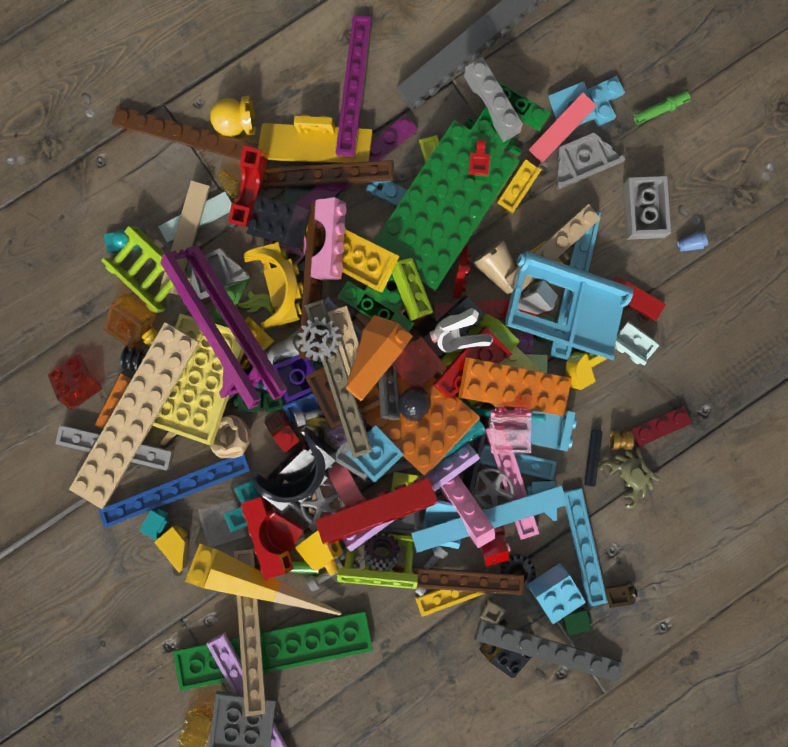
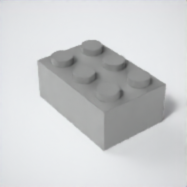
(647, 207)

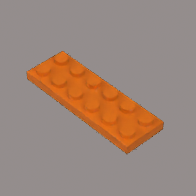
(514, 387)

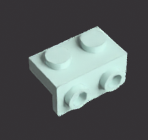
(635, 343)

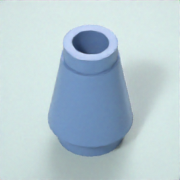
(693, 242)

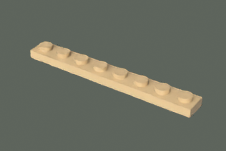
(250, 646)

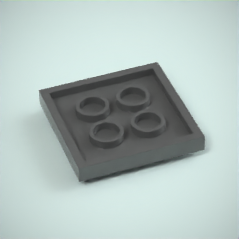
(234, 729)

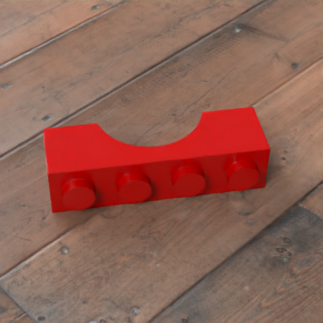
(252, 166)
(271, 558)

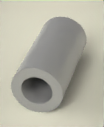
(283, 350)

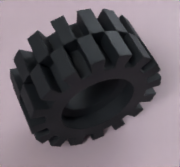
(381, 561)
(523, 561)

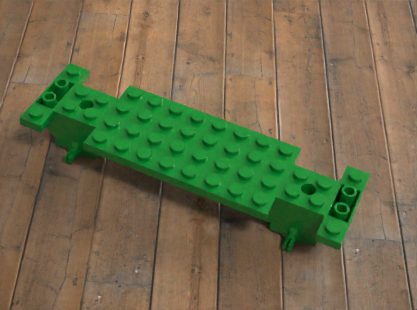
(444, 206)

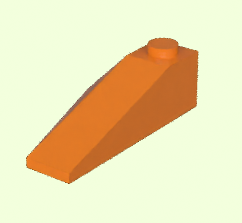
(378, 349)

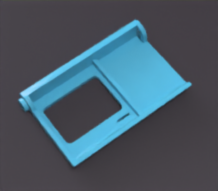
(593, 310)

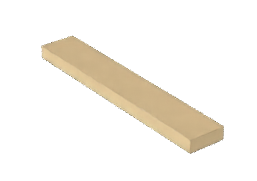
(188, 224)

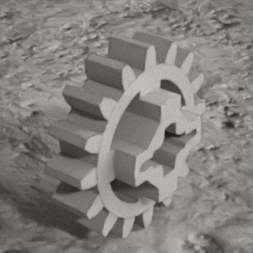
(326, 334)

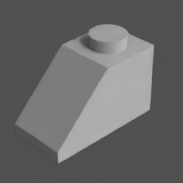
(537, 298)

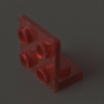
(418, 363)
(73, 382)

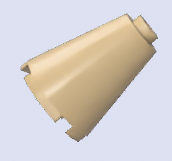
(496, 264)

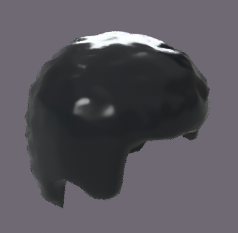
(414, 403)

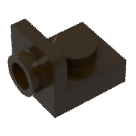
(621, 595)

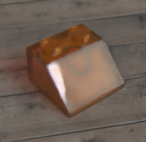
(128, 321)

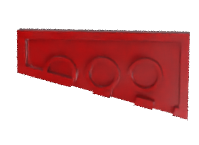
(450, 380)

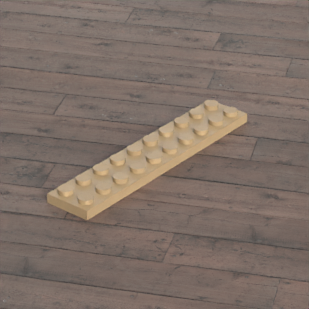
(134, 415)

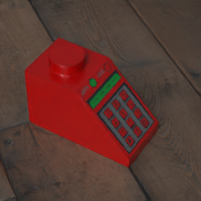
(282, 432)

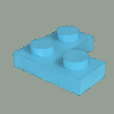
(601, 95)

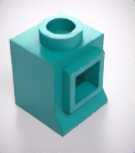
(155, 523)

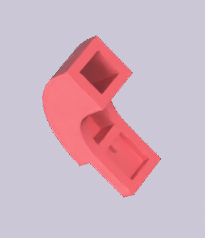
(345, 485)

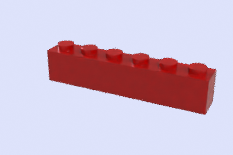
(376, 511)

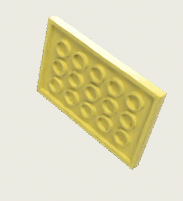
(195, 402)

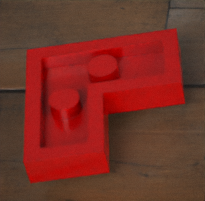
(462, 270)

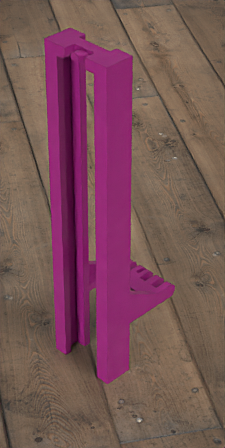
(234, 377)

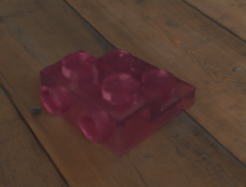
(510, 430)

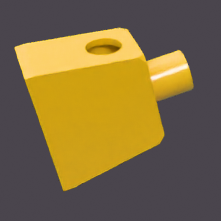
(319, 554)

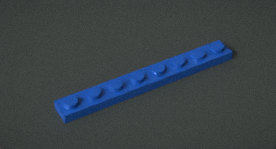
(174, 490)

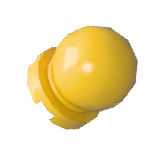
(232, 117)

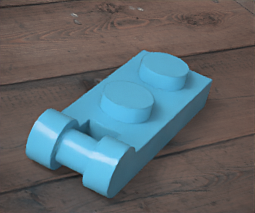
(390, 193)

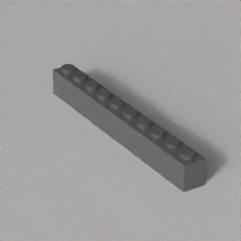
(463, 50)

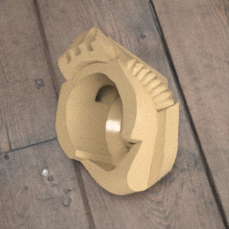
(231, 438)

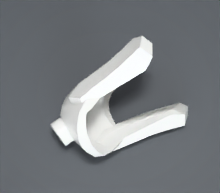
(452, 341)

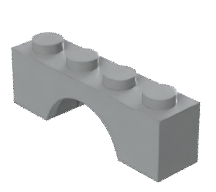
(486, 86)

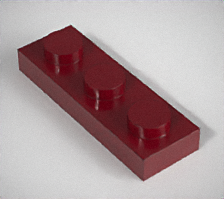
(661, 426)

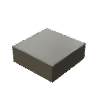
(492, 612)

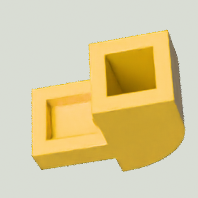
(580, 369)

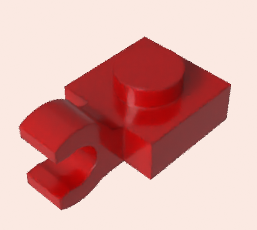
(479, 161)

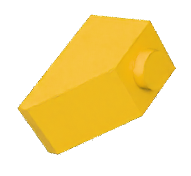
(175, 546)

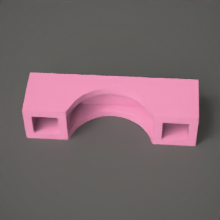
(328, 262)
(471, 514)

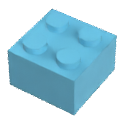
(556, 593)

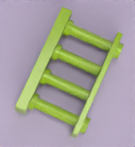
(150, 250)
(389, 578)

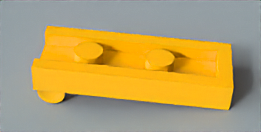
(519, 186)

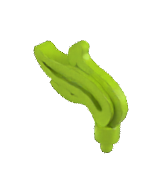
(257, 302)

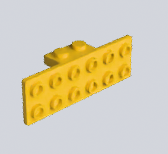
(310, 141)

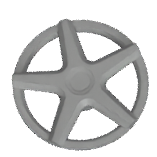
(493, 488)
(321, 504)

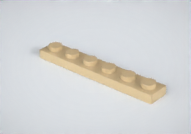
(561, 240)

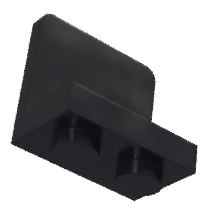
(505, 660)

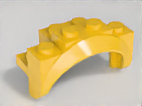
(281, 283)

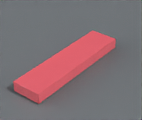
(562, 127)

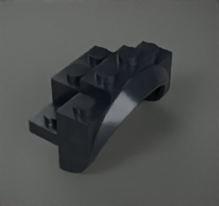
(303, 469)

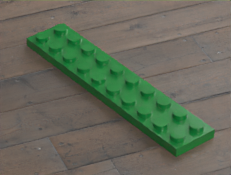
(282, 648)

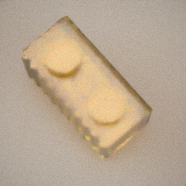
(197, 729)

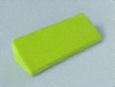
(411, 289)

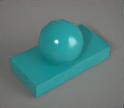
(116, 241)

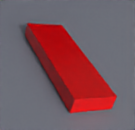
(643, 301)

